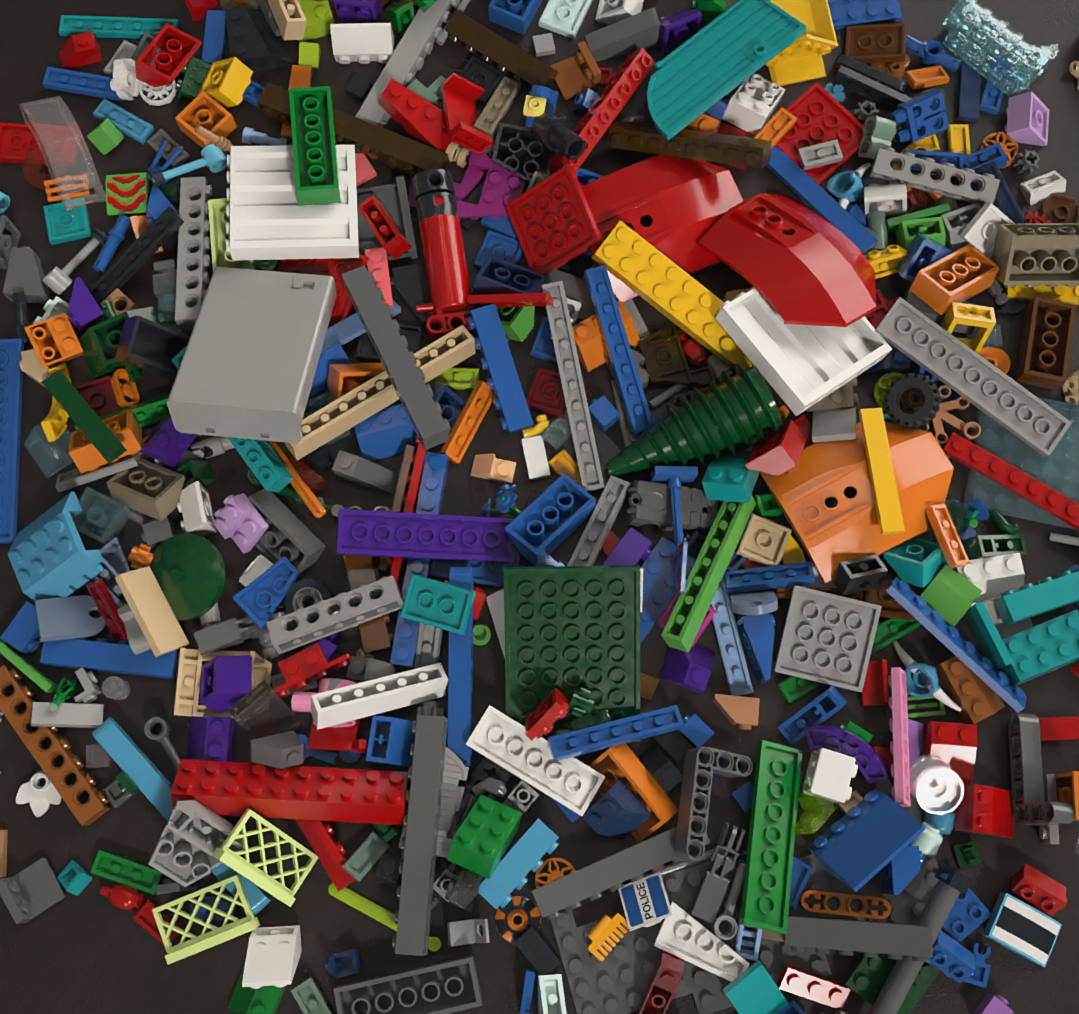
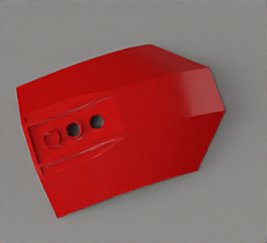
(678, 195)
(804, 276)

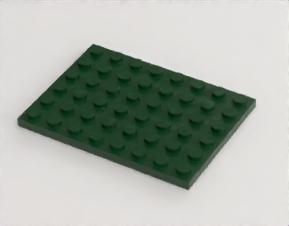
(569, 634)

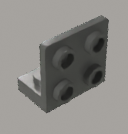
(31, 891)

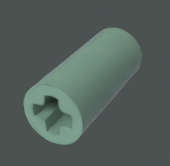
(877, 222)

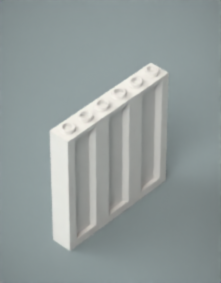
(267, 214)
(800, 360)

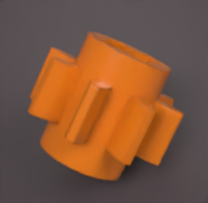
(140, 556)

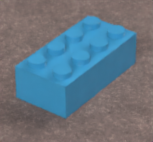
(517, 863)

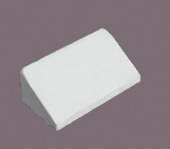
(1043, 187)

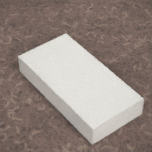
(535, 457)

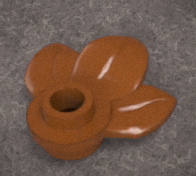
(895, 69)

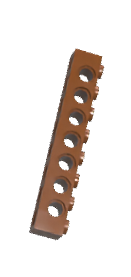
(47, 758)

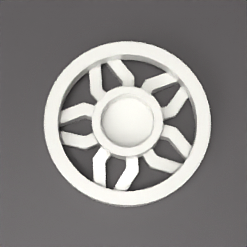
(157, 91)

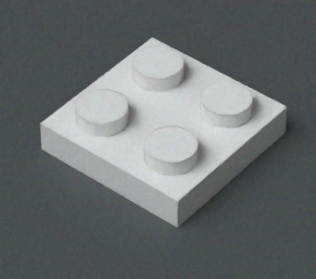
(983, 228)

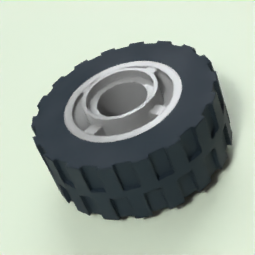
(304, 590)

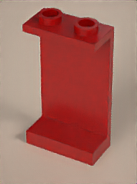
(461, 113)

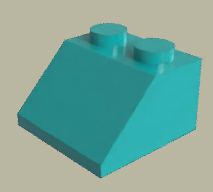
(916, 560)

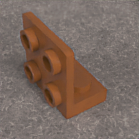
(577, 73)

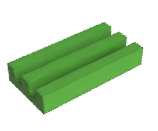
(927, 705)

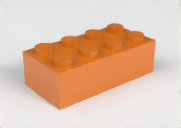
(955, 278)

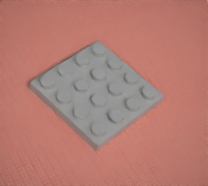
(827, 638)

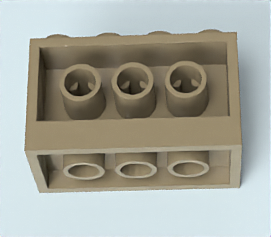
(1037, 254)

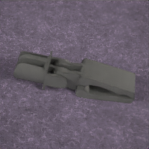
(230, 633)
(714, 885)

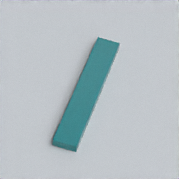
(113, 26)

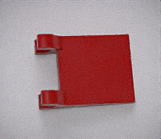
(338, 738)

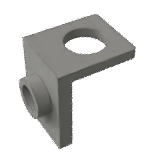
(467, 932)

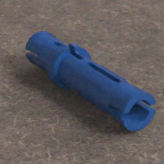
(115, 236)

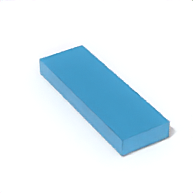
(124, 121)

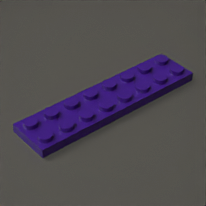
(423, 536)

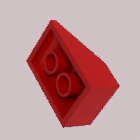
(954, 744)
(985, 811)

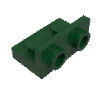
(193, 78)

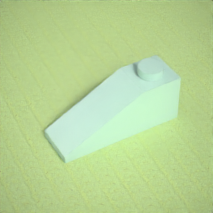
(551, 995)

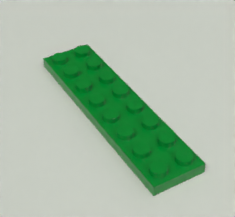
(771, 838)

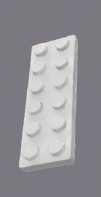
(507, 745)

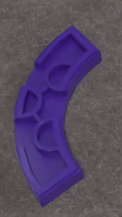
(851, 745)

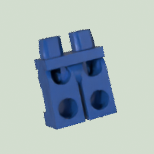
(920, 117)

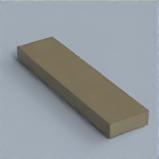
(498, 106)

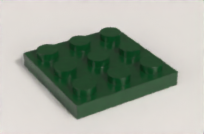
(870, 974)

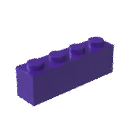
(630, 550)

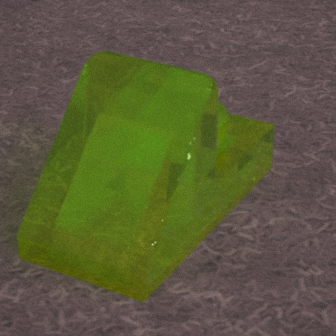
(816, 813)

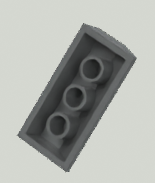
(285, 534)

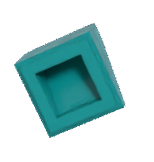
(74, 878)

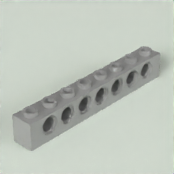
(195, 214)

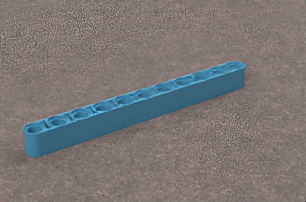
(158, 790)

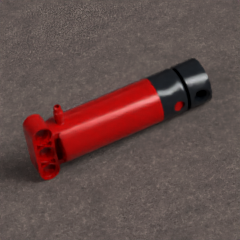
(442, 252)

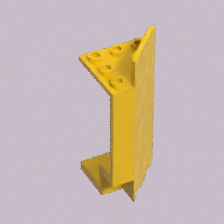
(803, 57)

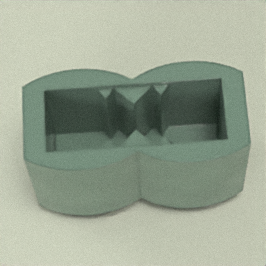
(876, 134)

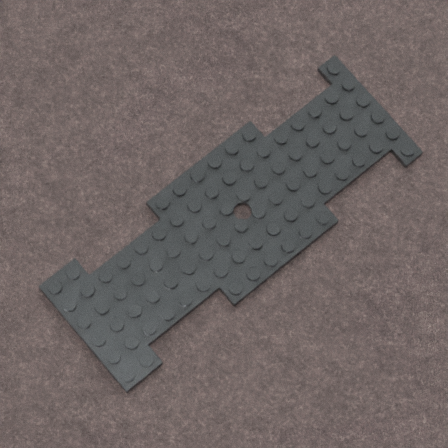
(624, 975)

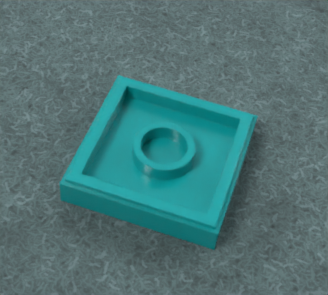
(66, 225)

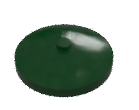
(189, 574)

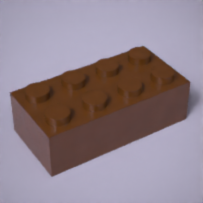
(1045, 343)

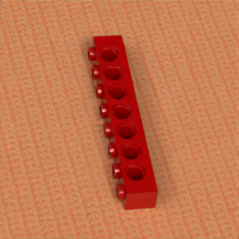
(607, 106)

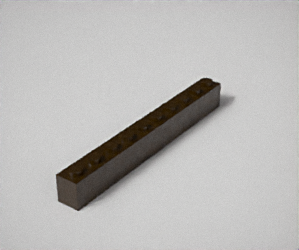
(367, 137)

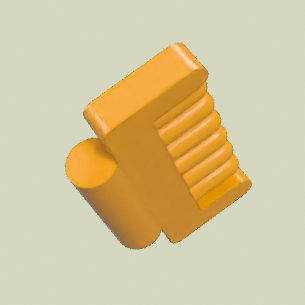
(602, 931)

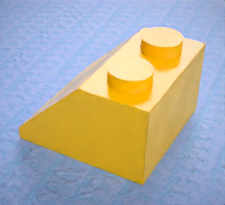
(227, 81)

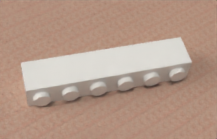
(378, 695)

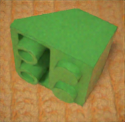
(929, 227)

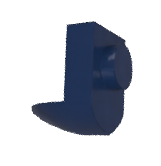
(343, 964)

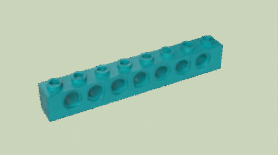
(257, 455)

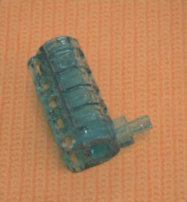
(995, 48)

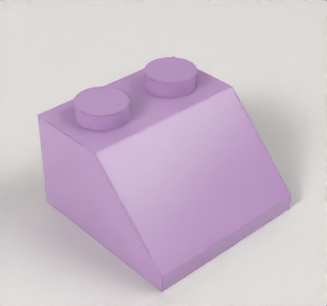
(1027, 119)

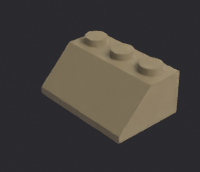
(147, 489)

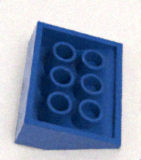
(865, 839)

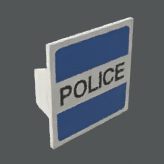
(645, 902)

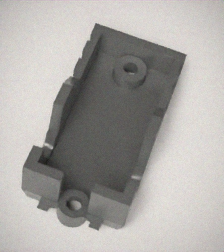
(656, 508)

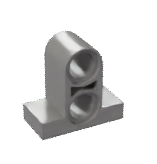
(134, 633)

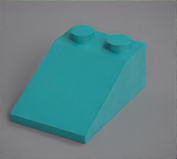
(729, 478)

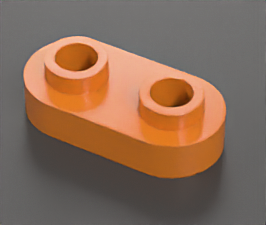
(127, 390)

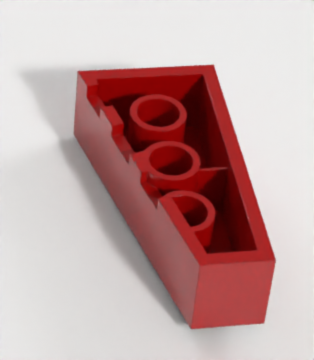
(416, 115)

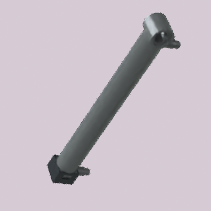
(934, 914)

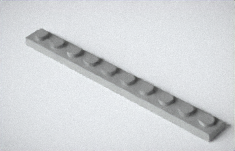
(573, 388)

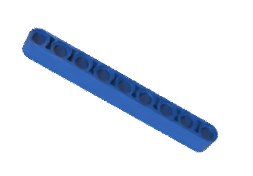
(461, 676)

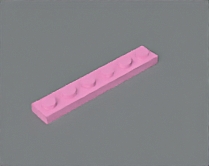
(900, 744)

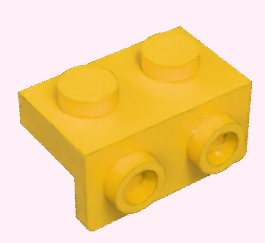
(886, 260)

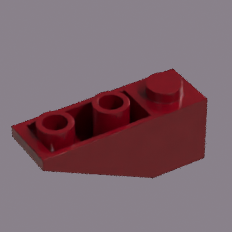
(662, 984)

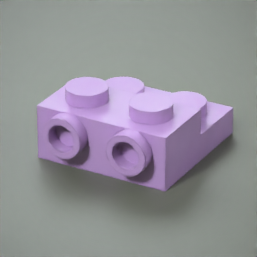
(240, 521)

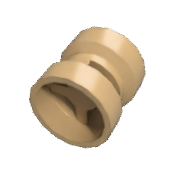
(458, 154)

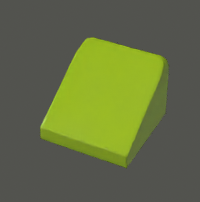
(309, 54)

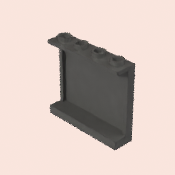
(396, 201)

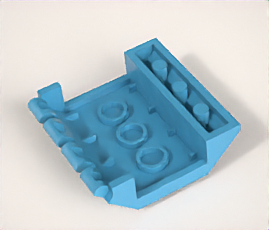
(51, 554)

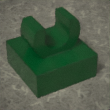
(966, 854)

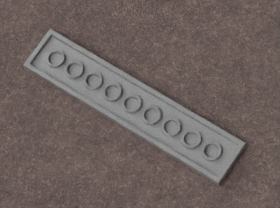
(973, 377)

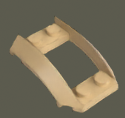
(189, 680)

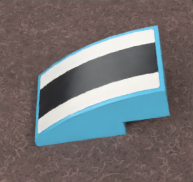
(1022, 929)

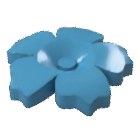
(836, 91)

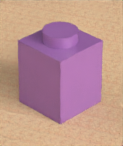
(993, 1005)

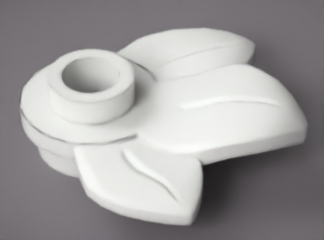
(38, 796)

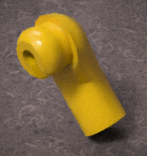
(537, 429)

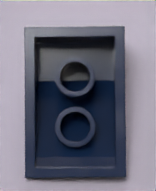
(506, 278)

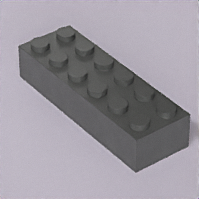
(421, 990)

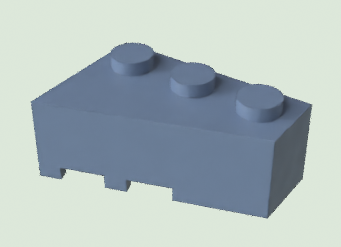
(113, 565)

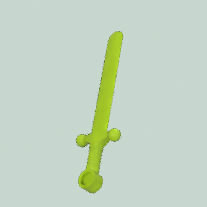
(374, 911)

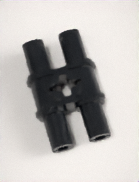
(478, 774)

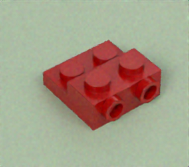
(544, 716)

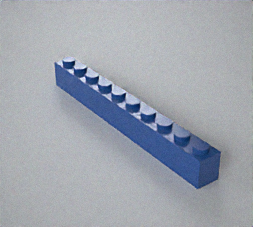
(429, 502)

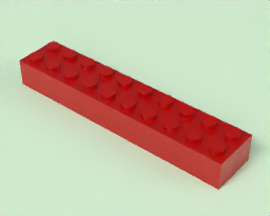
(294, 791)

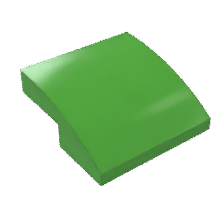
(950, 595)

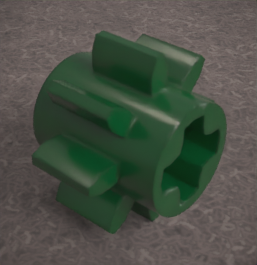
(581, 702)

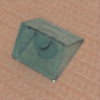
(49, 455)

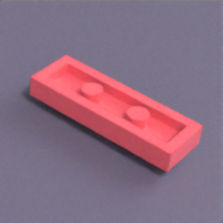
(379, 267)

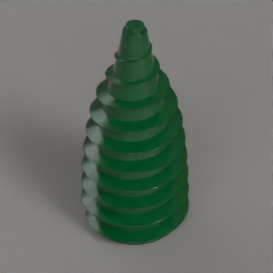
(705, 424)

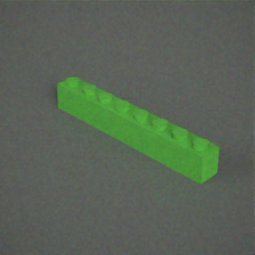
(707, 574)

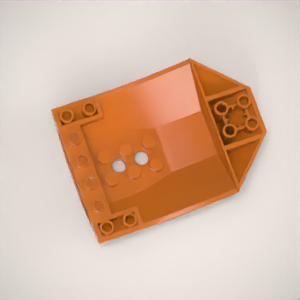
(853, 526)

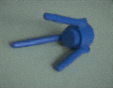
(152, 168)

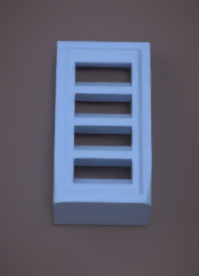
(747, 954)

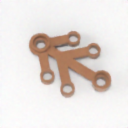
(942, 414)

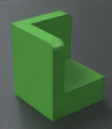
(105, 136)

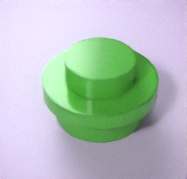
(481, 634)

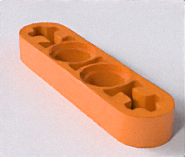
(844, 904)

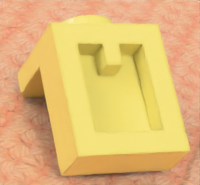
(534, 106)

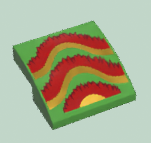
(127, 194)

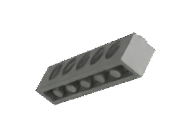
(882, 170)
(328, 624)

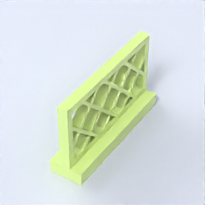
(254, 874)
(211, 938)

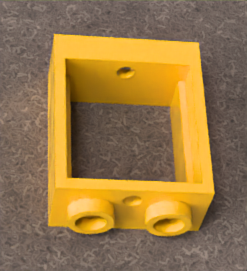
(981, 317)

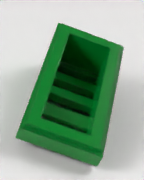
(762, 507)

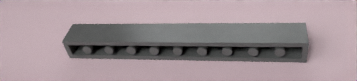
(395, 358)
(421, 836)

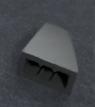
(26, 276)

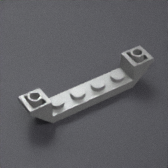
(520, 800)

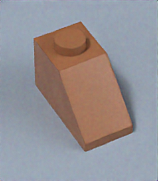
(738, 710)

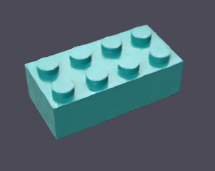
(1043, 648)

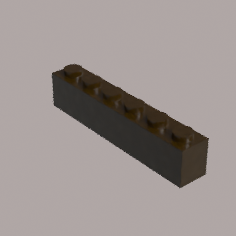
(499, 50)

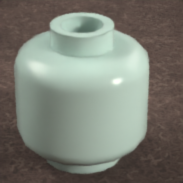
(928, 840)

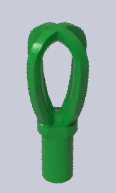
(60, 697)

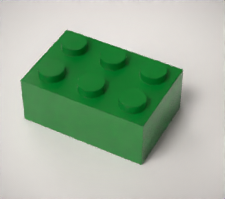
(484, 836)

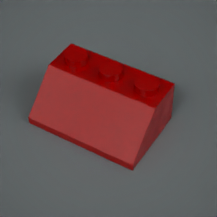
(166, 56)
(778, 452)

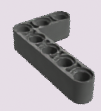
(1028, 776)
(701, 794)

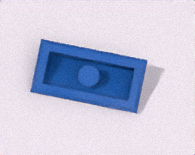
(985, 156)

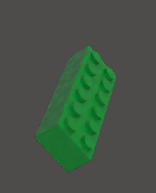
(314, 146)

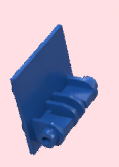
(965, 916)

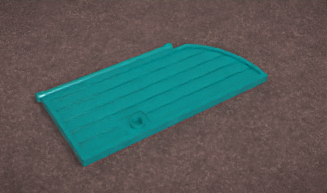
(717, 61)

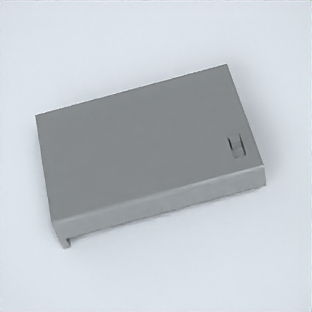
(252, 355)

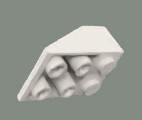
(753, 103)
(272, 956)

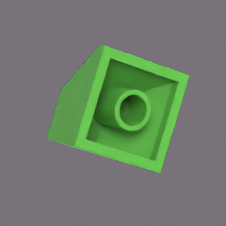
(516, 321)

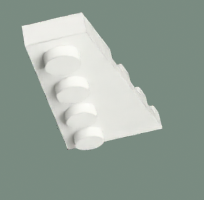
(696, 944)

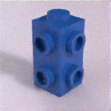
(952, 958)

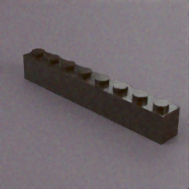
(691, 144)

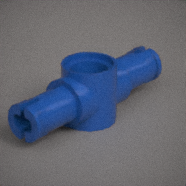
(937, 57)

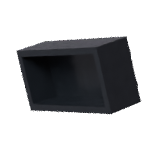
(150, 346)

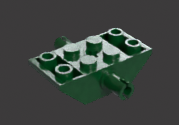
(103, 339)

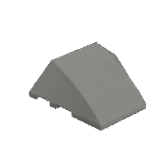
(189, 842)

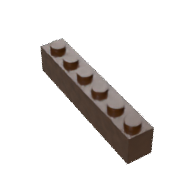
(375, 632)

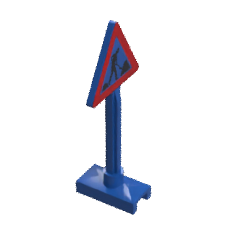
(674, 476)

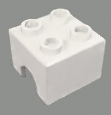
(829, 775)

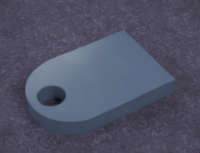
(754, 602)
(67, 618)

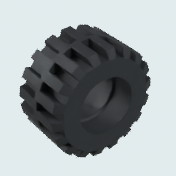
(894, 394)

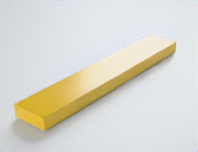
(881, 471)

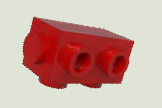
(1039, 889)

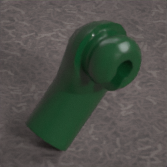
(1003, 524)

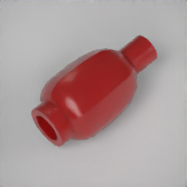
(693, 351)
(123, 896)

